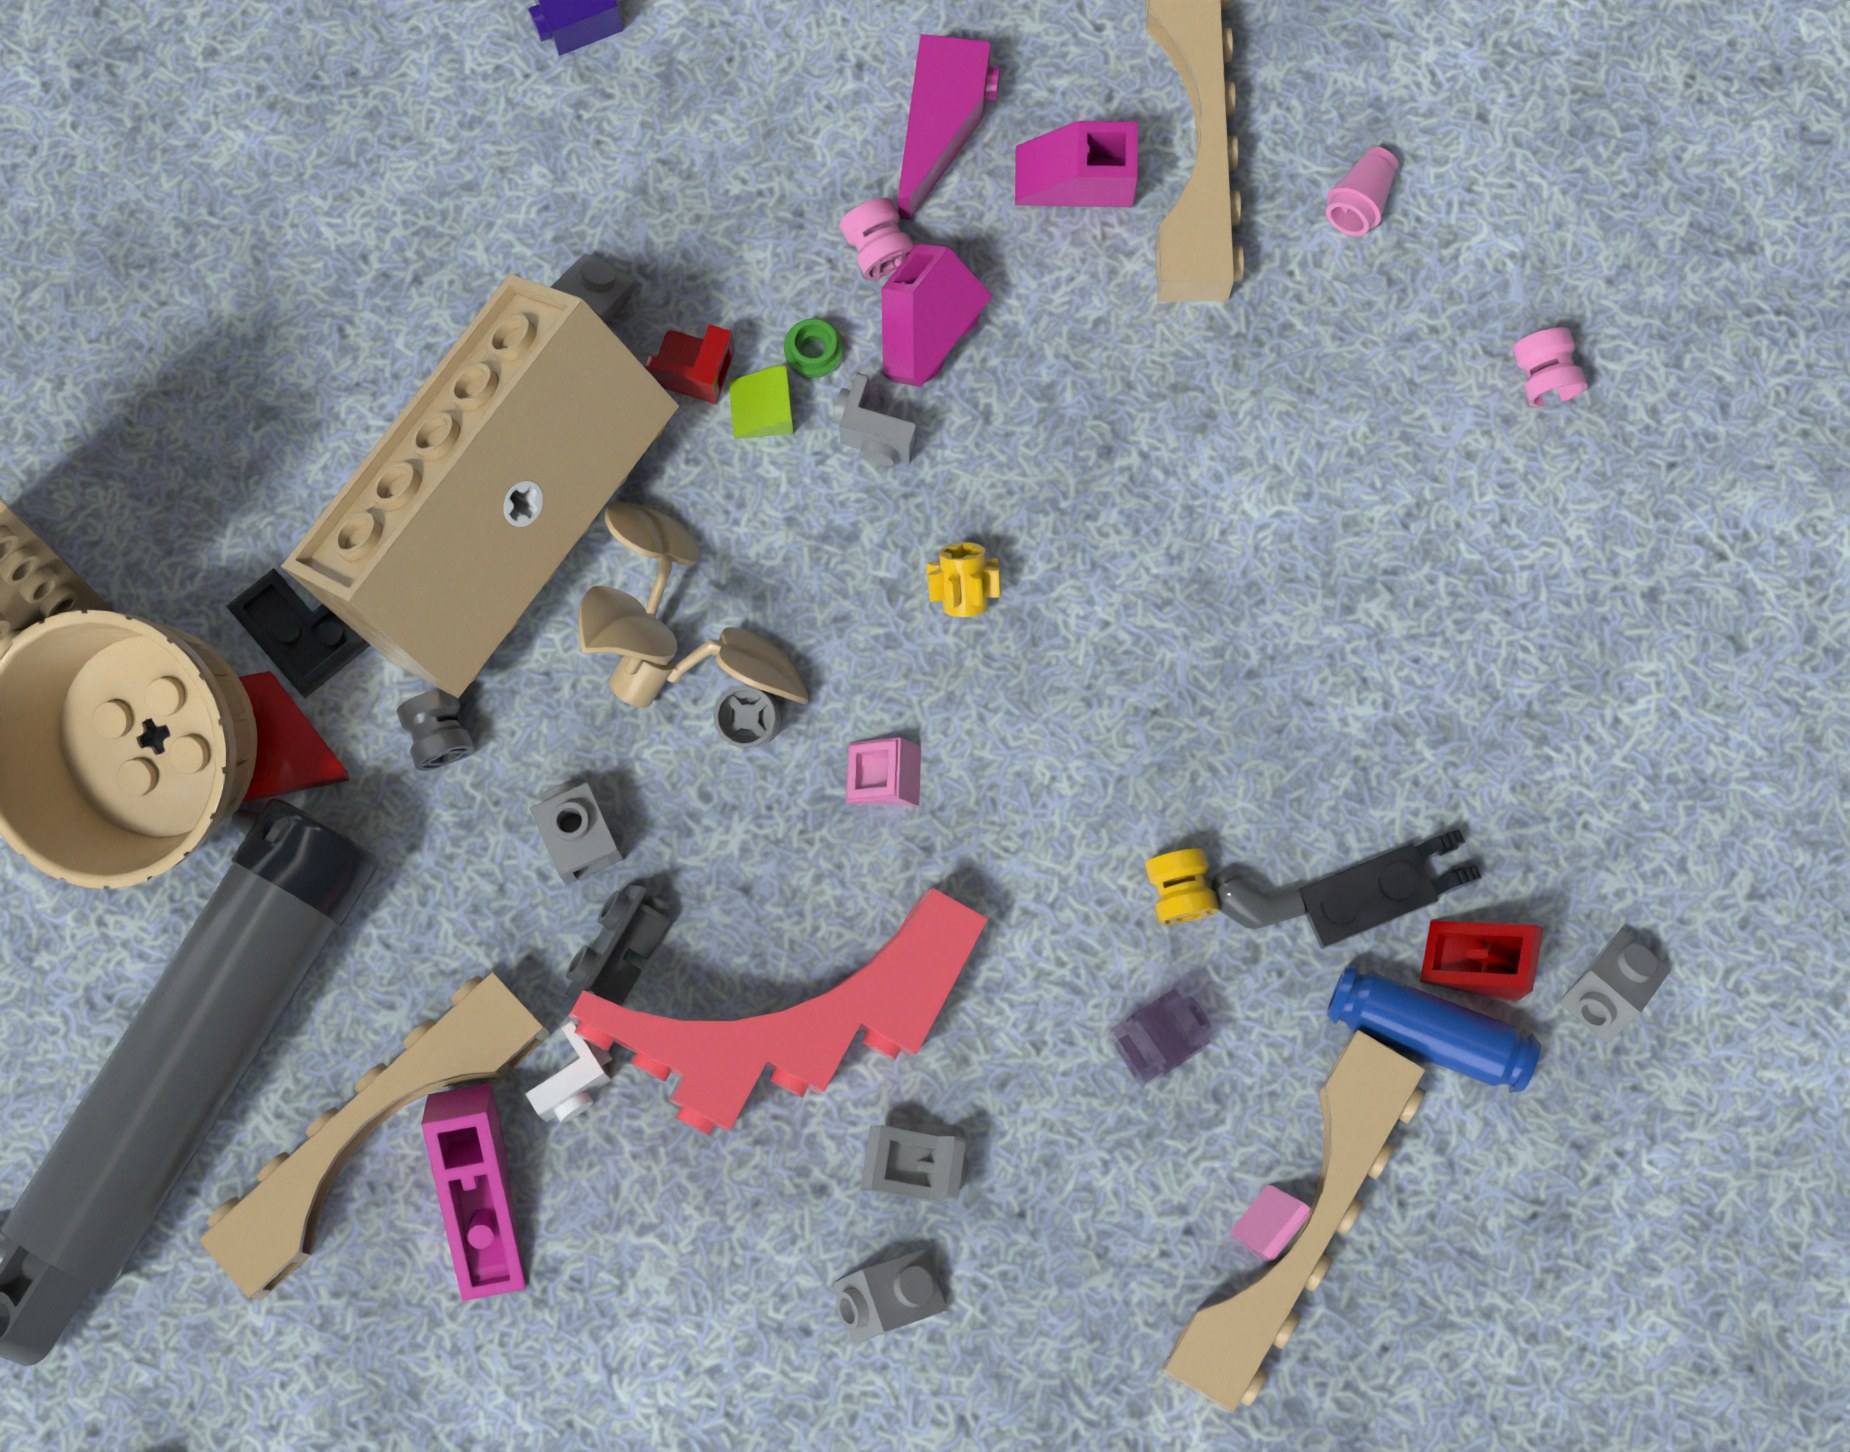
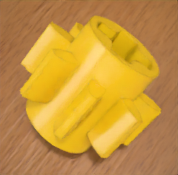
(963, 579)

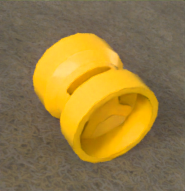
(1181, 886)

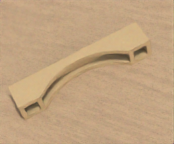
(1196, 237)
(1360, 1105)
(276, 1223)

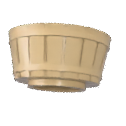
(72, 764)

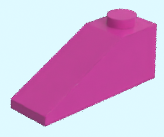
(945, 109)
(474, 1190)

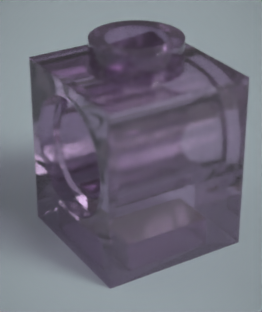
(1161, 1036)

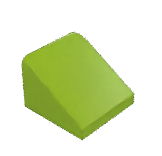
(761, 404)

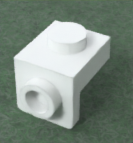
(570, 1089)

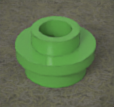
(808, 331)

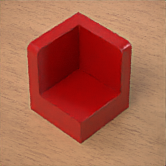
(693, 364)

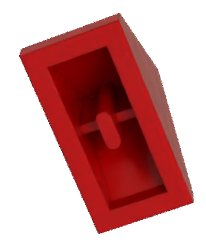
(1482, 958)

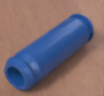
(1434, 1029)

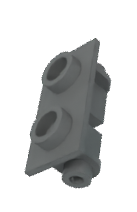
(626, 926)

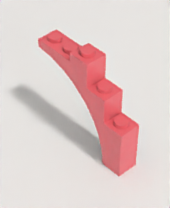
(720, 1061)

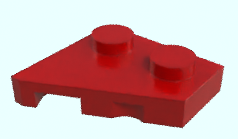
(288, 746)

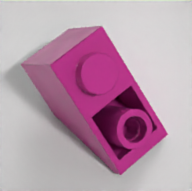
(1079, 166)
(926, 311)

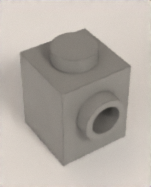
(575, 831)

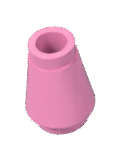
(1362, 193)

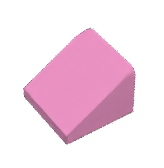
(884, 772)
(1270, 1223)

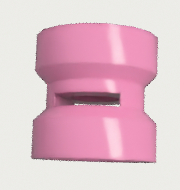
(877, 237)
(1549, 365)

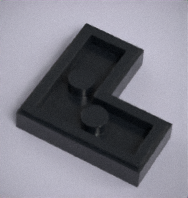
(300, 642)

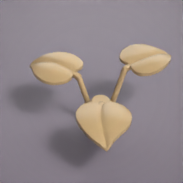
(620, 624)

